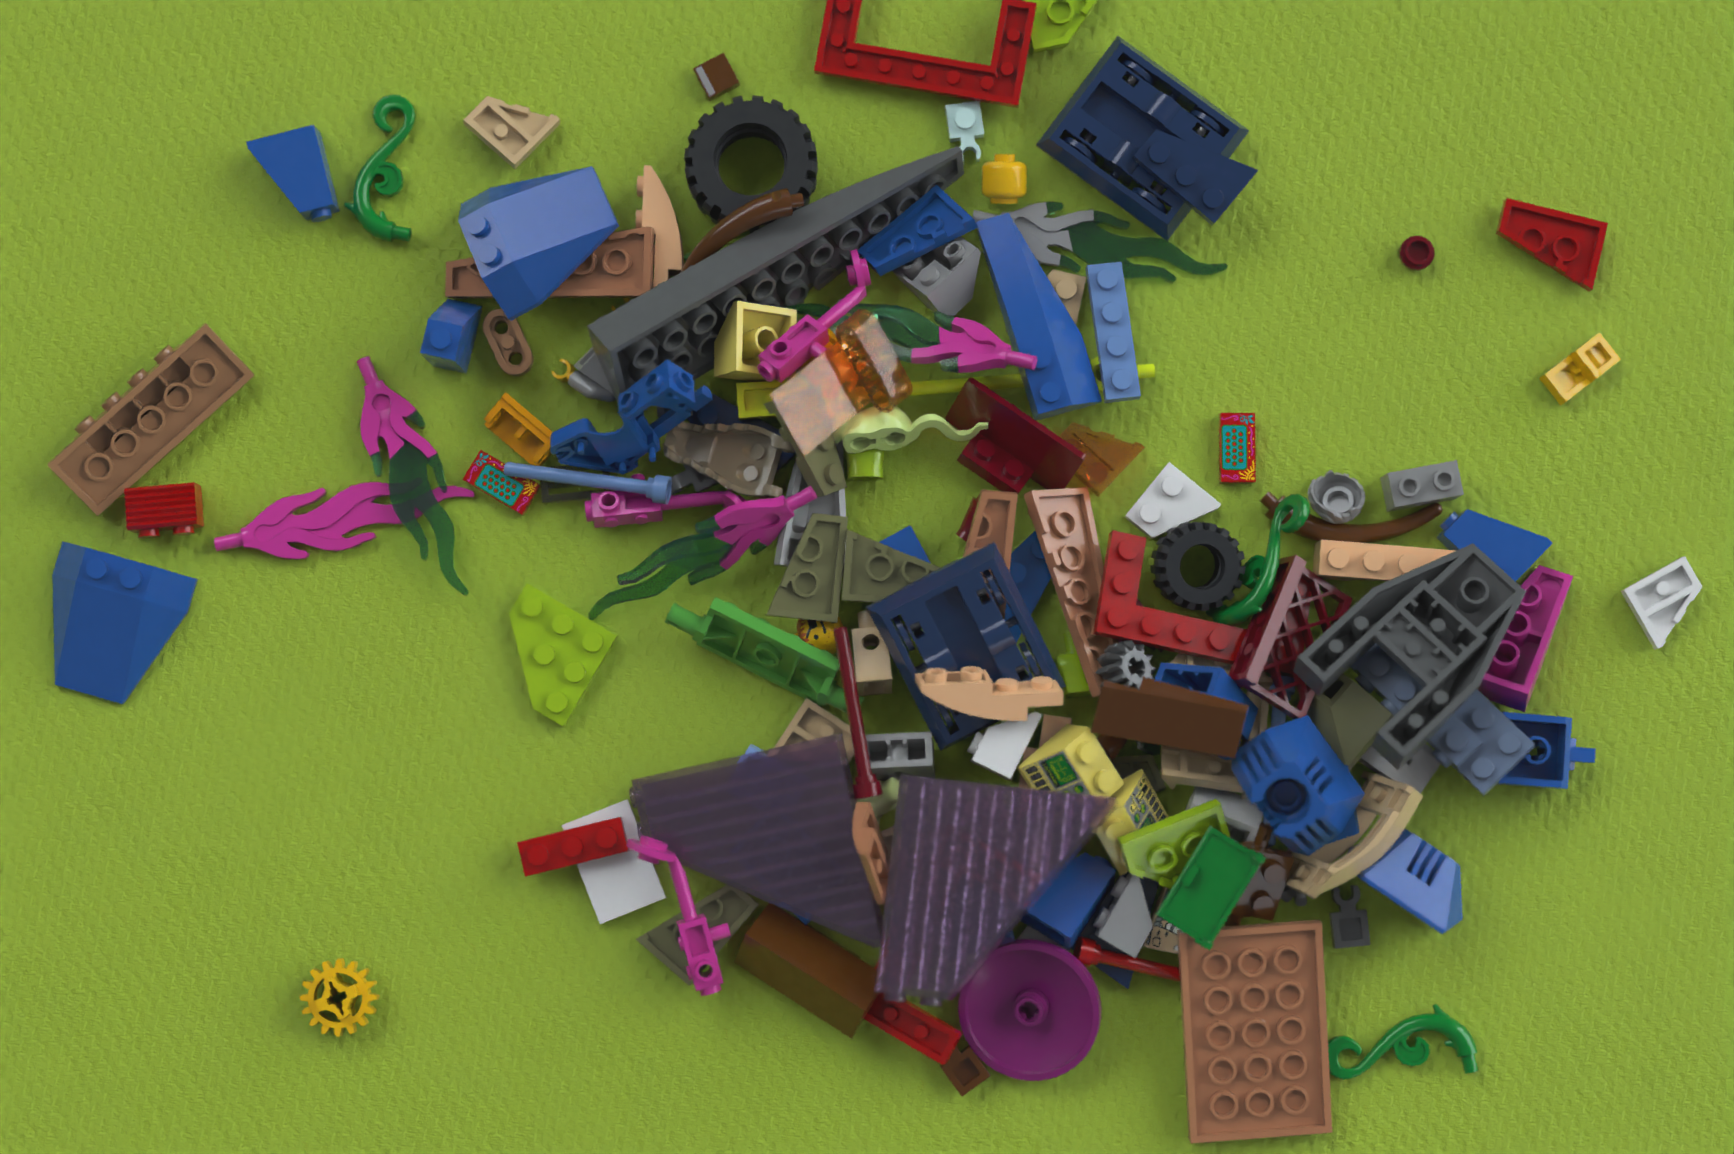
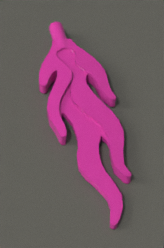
(324, 525)

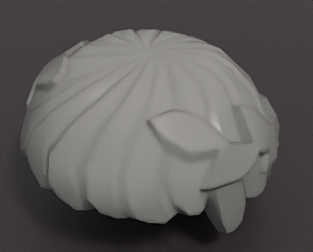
(1336, 497)

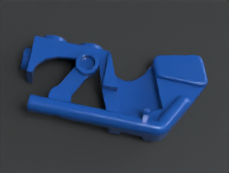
(619, 450)

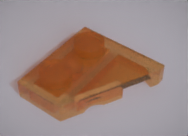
(1104, 456)

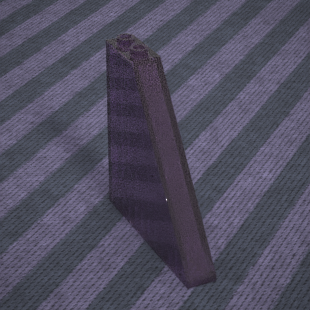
(771, 829)
(967, 873)

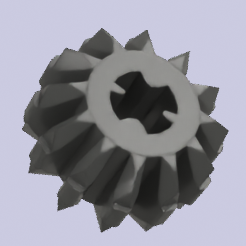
(1125, 664)

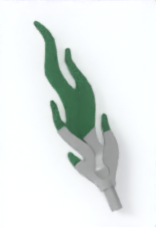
(1094, 245)

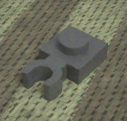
(1348, 925)

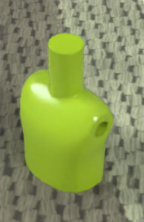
(865, 465)
(1072, 671)

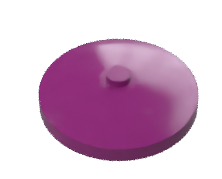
(1030, 1010)

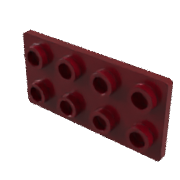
(1013, 445)

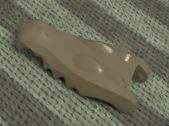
(733, 455)

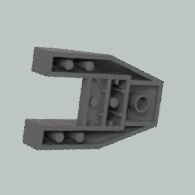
(1433, 623)

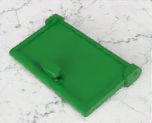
(1205, 898)

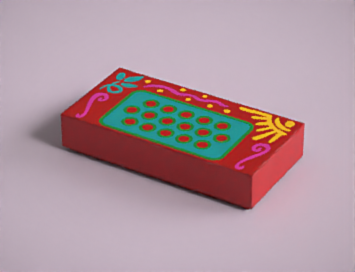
(1237, 448)
(488, 476)

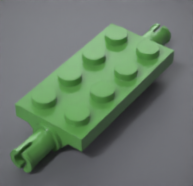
(764, 651)

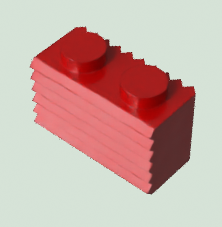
(163, 509)

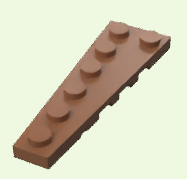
(614, 270)
(1075, 563)

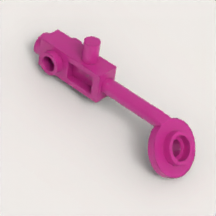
(811, 335)
(626, 508)
(694, 932)

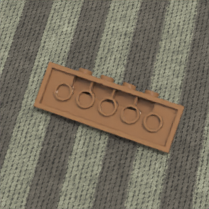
(149, 418)

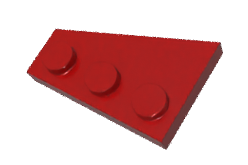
(1555, 238)

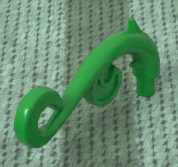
(375, 165)
(1263, 567)
(1440, 1022)

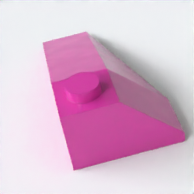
(1527, 639)

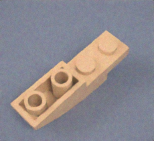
(660, 215)
(976, 695)

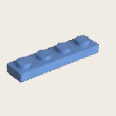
(1113, 332)

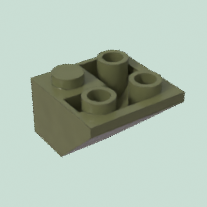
(1348, 718)

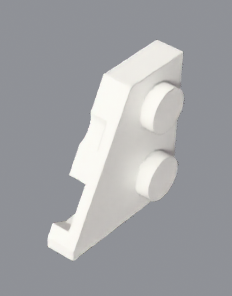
(1169, 502)
(1662, 599)

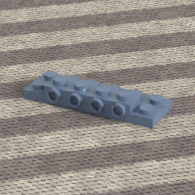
(1474, 739)

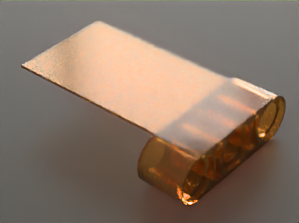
(842, 382)

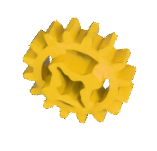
(344, 1012)

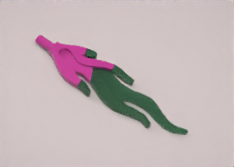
(964, 350)
(408, 477)
(714, 548)

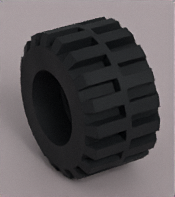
(1226, 571)

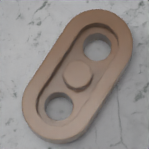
(508, 344)

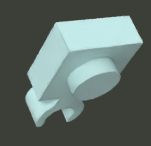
(965, 125)

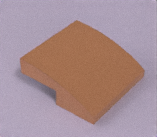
(871, 850)

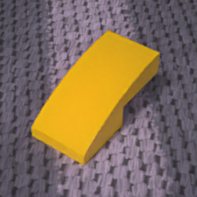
(1580, 368)

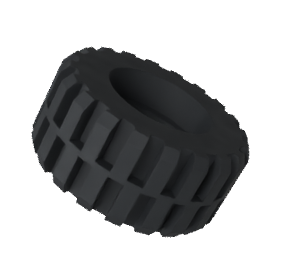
(741, 121)

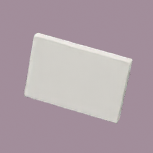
(621, 880)

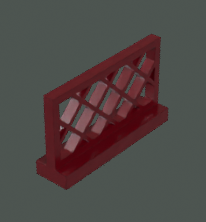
(1264, 628)

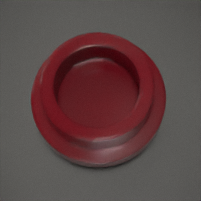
(1416, 253)

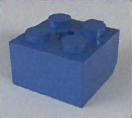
(1554, 755)

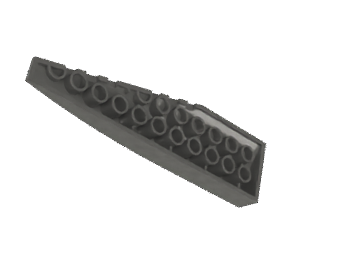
(766, 268)

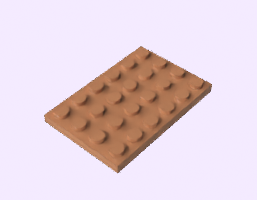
(1255, 1032)

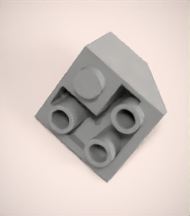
(943, 276)

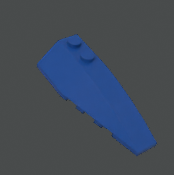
(1037, 323)

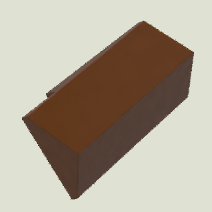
(1170, 717)
(809, 969)

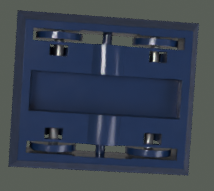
(1123, 120)
(961, 631)

